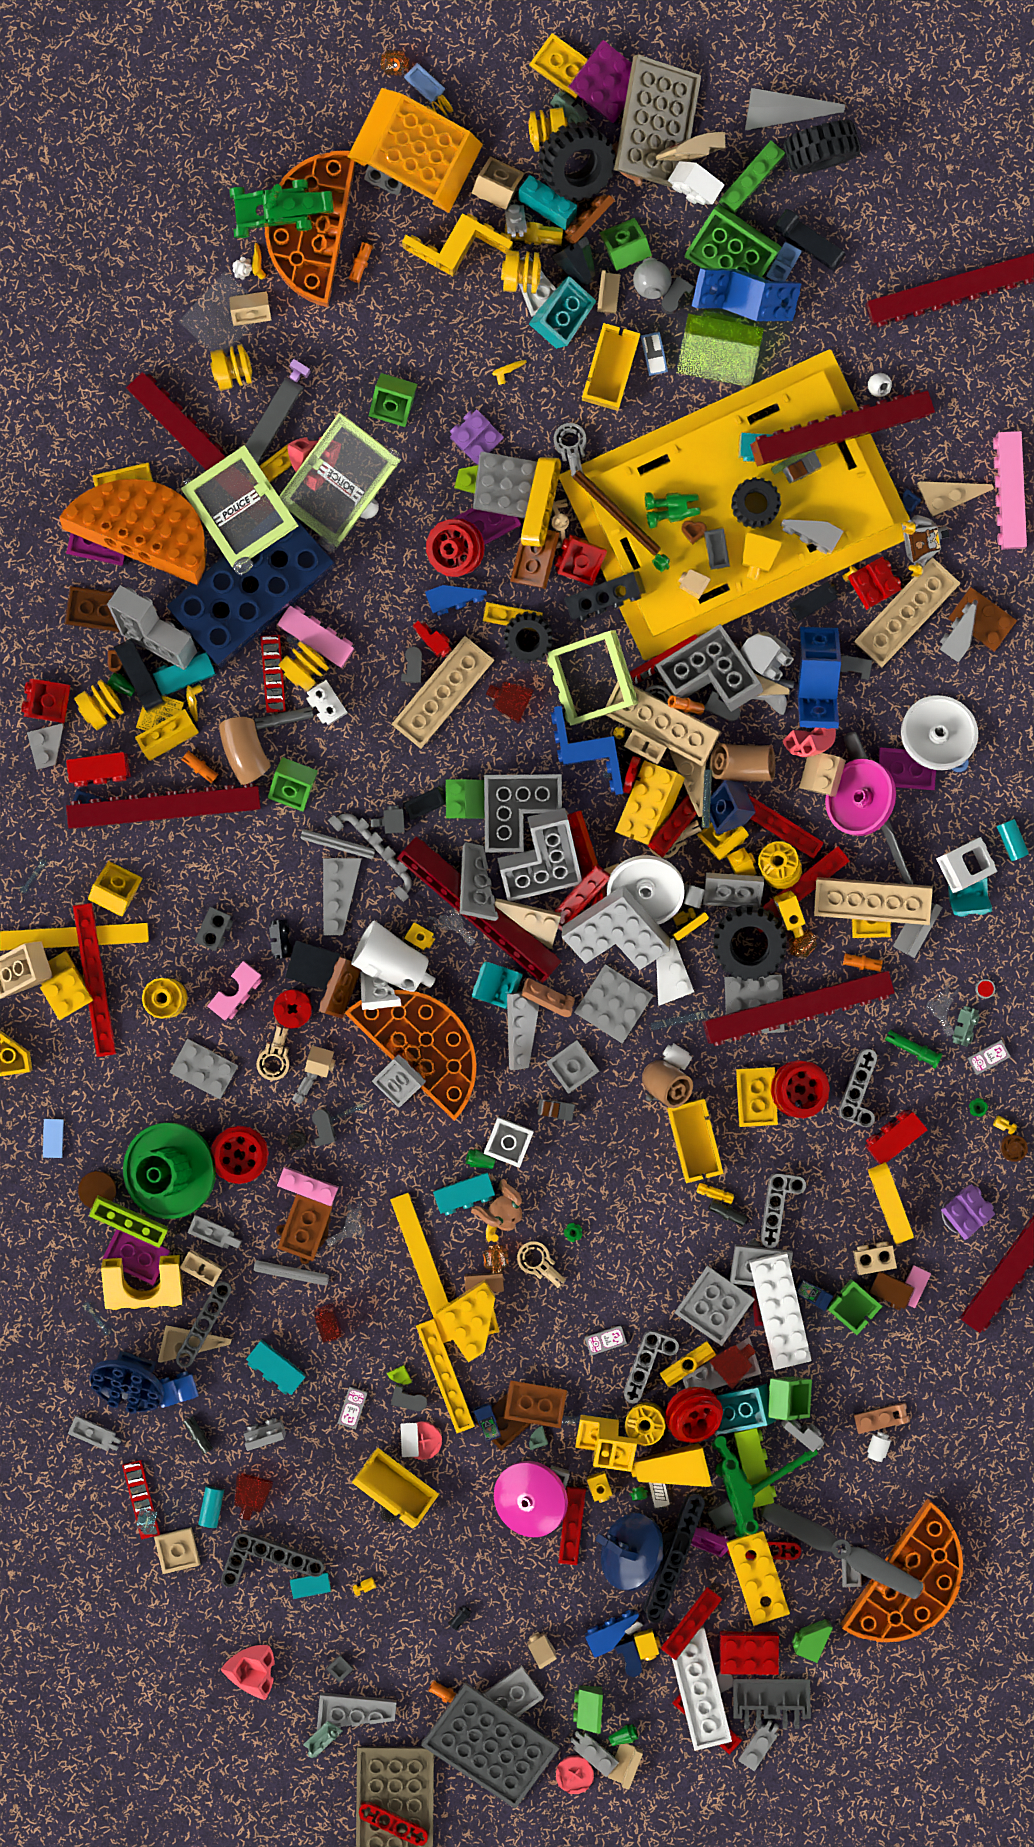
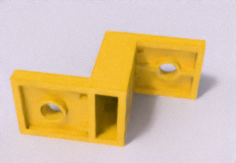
(457, 244)
(758, 1577)

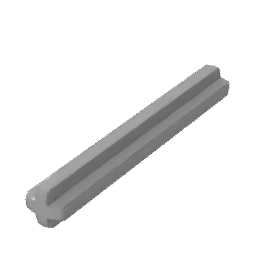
(337, 844)
(290, 1272)

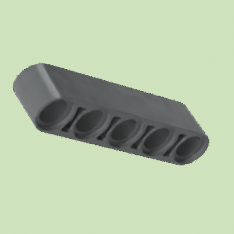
(273, 418)
(210, 1317)

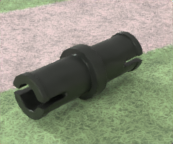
(727, 1212)
(197, 1435)

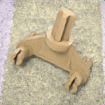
(559, 521)

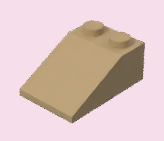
(23, 969)

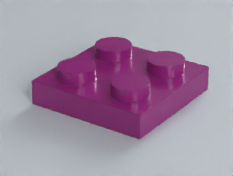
(710, 1542)

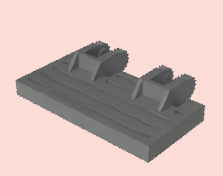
(771, 1697)

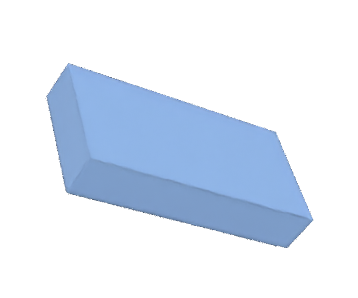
(424, 83)
(53, 1138)

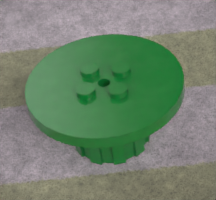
(169, 1170)

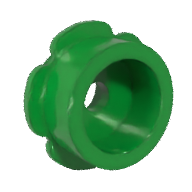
(661, 562)
(978, 1112)
(572, 1227)
(638, 1494)

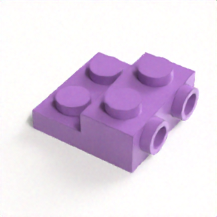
(475, 435)
(968, 1211)

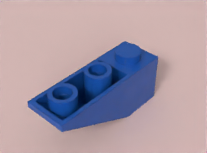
(447, 597)
(606, 1637)

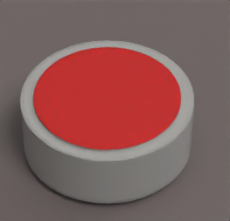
(985, 988)

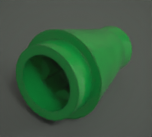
(121, 684)
(480, 1160)
(625, 1735)

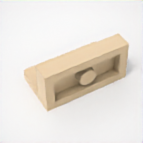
(608, 292)
(250, 308)
(629, 1760)

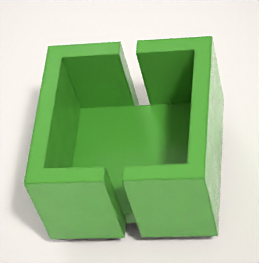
(854, 1306)
(789, 1398)

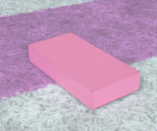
(917, 1278)

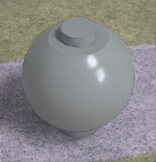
(652, 279)

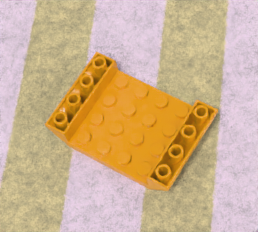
(416, 147)

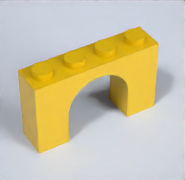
(120, 1295)

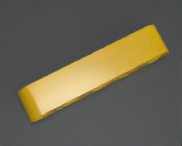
(541, 501)
(890, 1203)

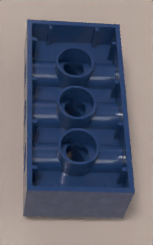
(250, 611)

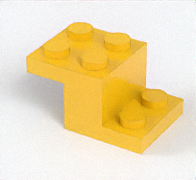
(67, 988)
(609, 1448)

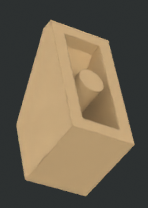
(693, 583)
(541, 1649)

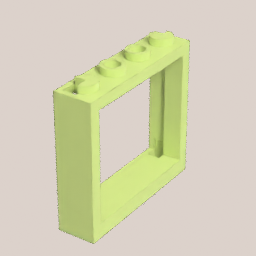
(620, 667)

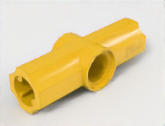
(539, 234)
(677, 1371)

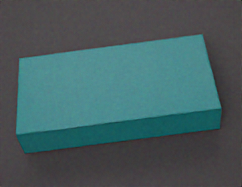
(310, 1585)

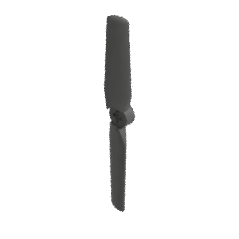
(856, 752)
(858, 1558)

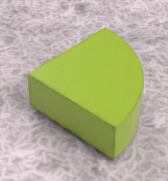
(400, 1375)

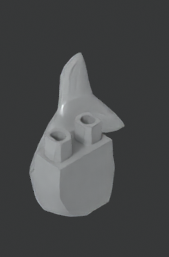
(765, 655)

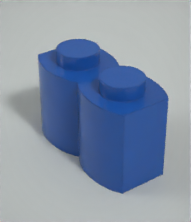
(179, 1389)

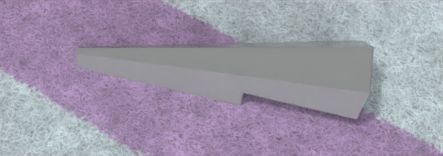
(776, 108)

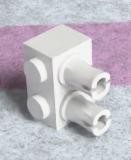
(326, 702)

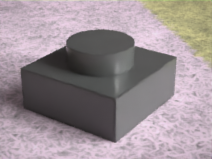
(339, 1668)

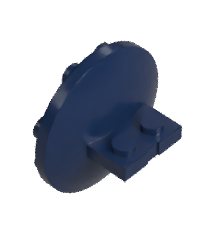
(128, 1379)
(631, 1551)

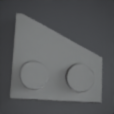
(45, 745)

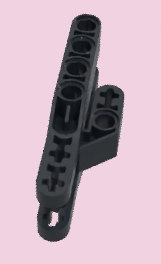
(674, 1541)

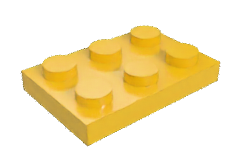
(558, 63)
(755, 1097)

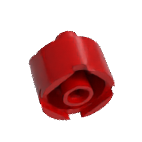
(292, 997)

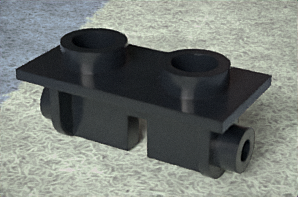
(280, 930)

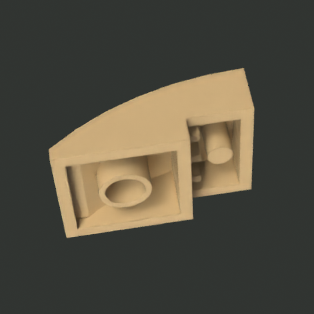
(694, 147)

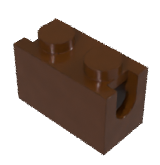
(892, 1290)

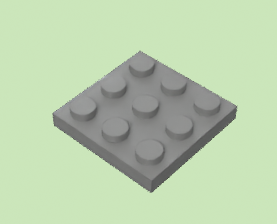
(503, 484)
(750, 993)
(613, 1003)
(714, 1305)

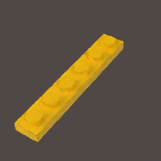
(445, 1376)

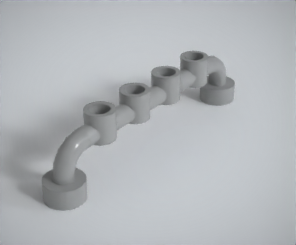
(386, 853)

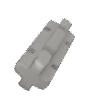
(304, 1087)

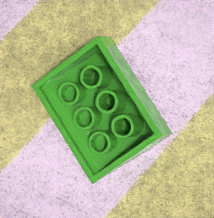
(732, 244)

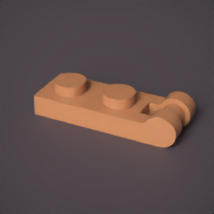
(548, 998)
(881, 1418)

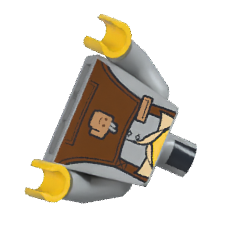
(922, 541)

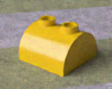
(722, 844)

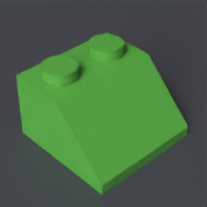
(625, 244)
(392, 399)
(292, 784)
(465, 799)
(812, 1640)
(589, 1708)

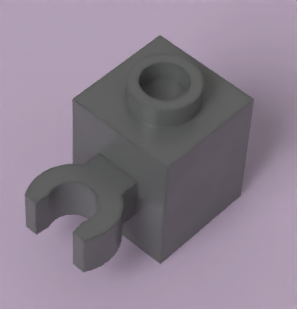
(392, 820)
(722, 1516)

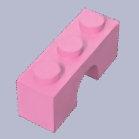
(225, 1005)
(307, 1186)

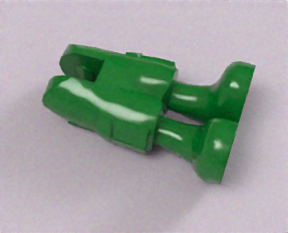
(676, 506)

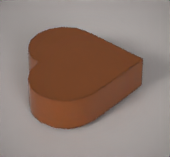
(693, 531)
(114, 662)

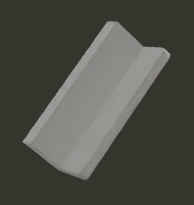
(913, 935)

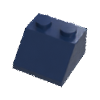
(730, 807)

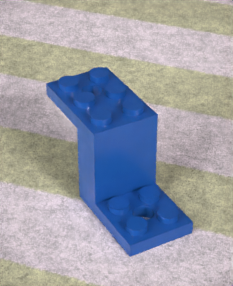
(746, 294)
(819, 677)
(587, 751)

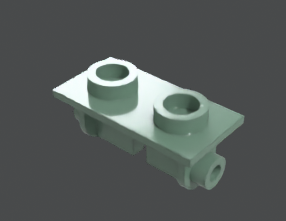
(572, 114)
(965, 1033)
(321, 1739)

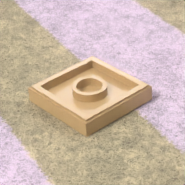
(177, 1550)

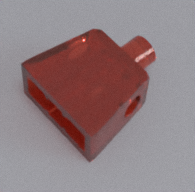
(510, 699)
(328, 1324)
(733, 1364)
(251, 1494)

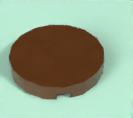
(96, 1184)

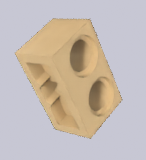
(645, 747)
(875, 1263)
(201, 1268)

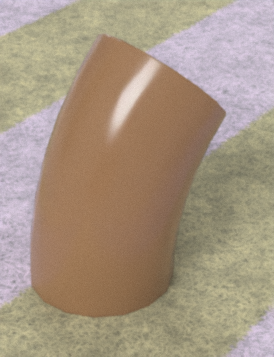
(243, 749)
(743, 762)
(667, 1083)

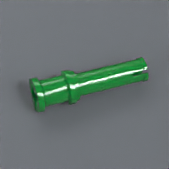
(921, 1052)

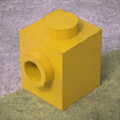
(742, 862)
(420, 936)
(599, 1487)
(647, 1644)

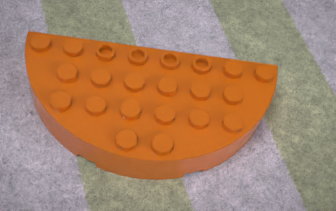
(310, 257)
(142, 523)
(429, 1040)
(928, 1553)

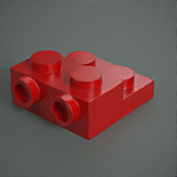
(579, 560)
(875, 582)
(436, 642)
(46, 700)

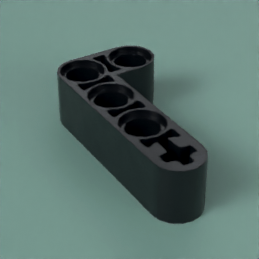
(808, 240)
(139, 676)

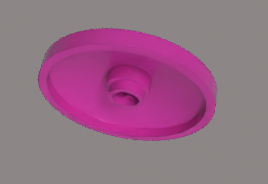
(863, 798)
(530, 1498)

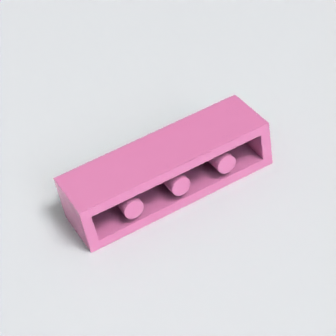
(312, 634)

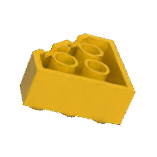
(13, 1057)
(469, 1319)

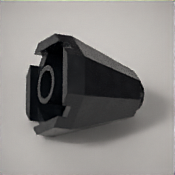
(576, 261)

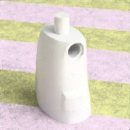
(390, 959)

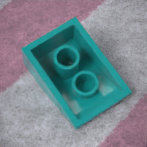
(563, 313)
(744, 1409)

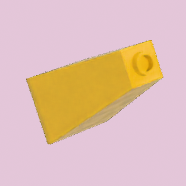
(676, 1466)

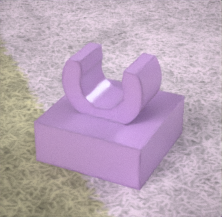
(299, 369)

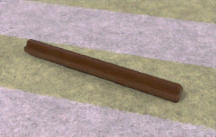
(616, 512)

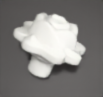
(242, 268)

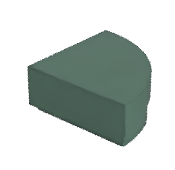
(538, 1438)

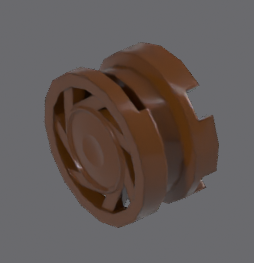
(1013, 1148)

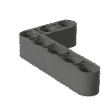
(269, 1555)

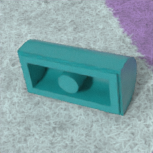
(1012, 840)
(211, 1507)

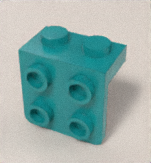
(971, 899)
(495, 983)

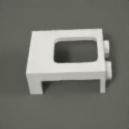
(956, 870)

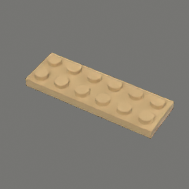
(906, 612)
(442, 692)
(666, 725)
(873, 901)

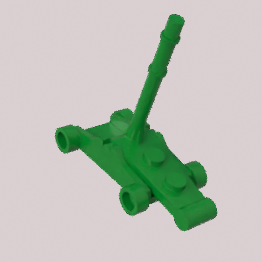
(279, 207)
(740, 1491)

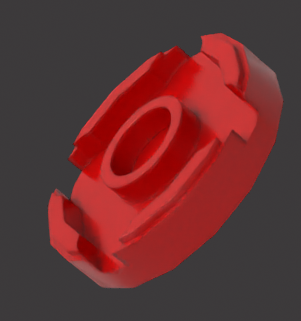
(631, 774)

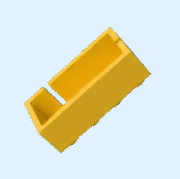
(610, 367)
(649, 803)
(695, 1140)
(395, 1488)

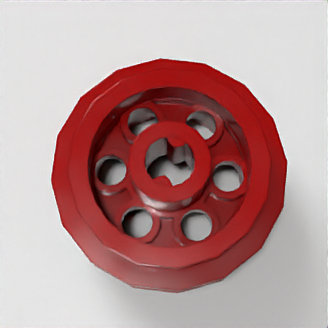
(440, 551)
(783, 1086)
(260, 1156)
(693, 1414)

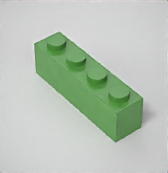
(752, 177)

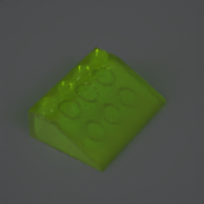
(719, 350)

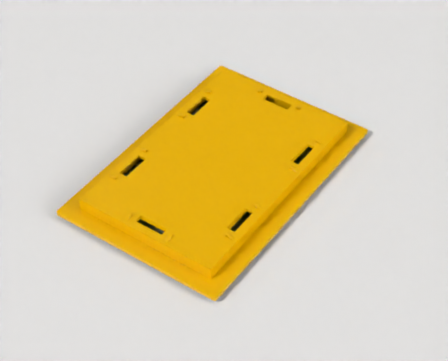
(706, 463)

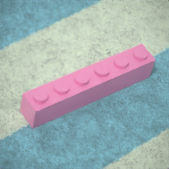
(1011, 490)

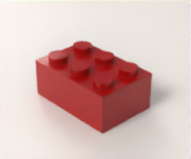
(98, 769)
(895, 1136)
(749, 1652)

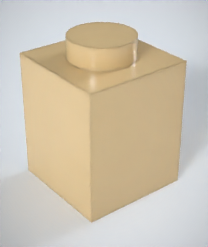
(320, 1061)

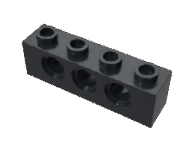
(634, 590)

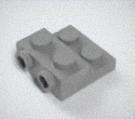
(807, 1434)
(259, 1436)

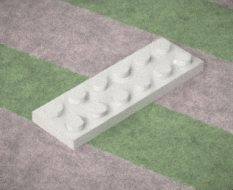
(780, 1310)
(701, 1694)

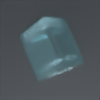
(146, 1520)

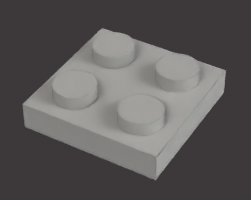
(572, 1066)

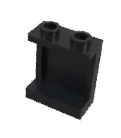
(311, 965)

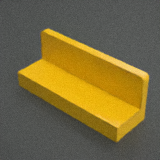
(166, 735)

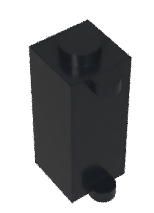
(813, 601)

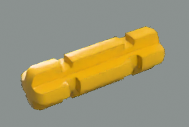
(715, 1193)

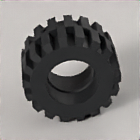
(756, 486)
(528, 621)

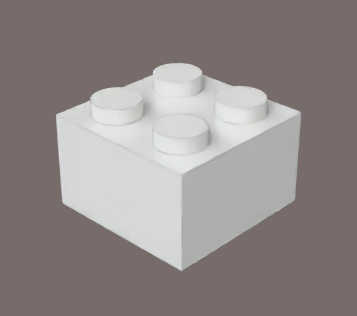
(695, 183)
(508, 1142)

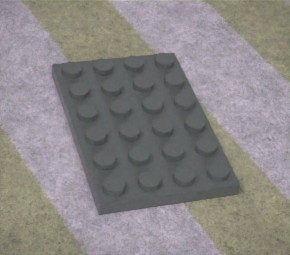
(490, 1745)

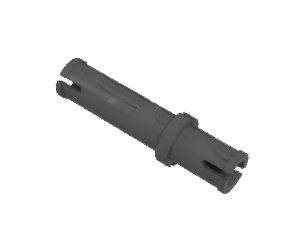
(283, 718)

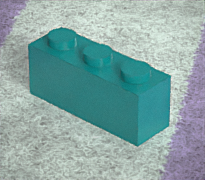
(547, 202)
(174, 678)
(464, 1193)
(275, 1367)

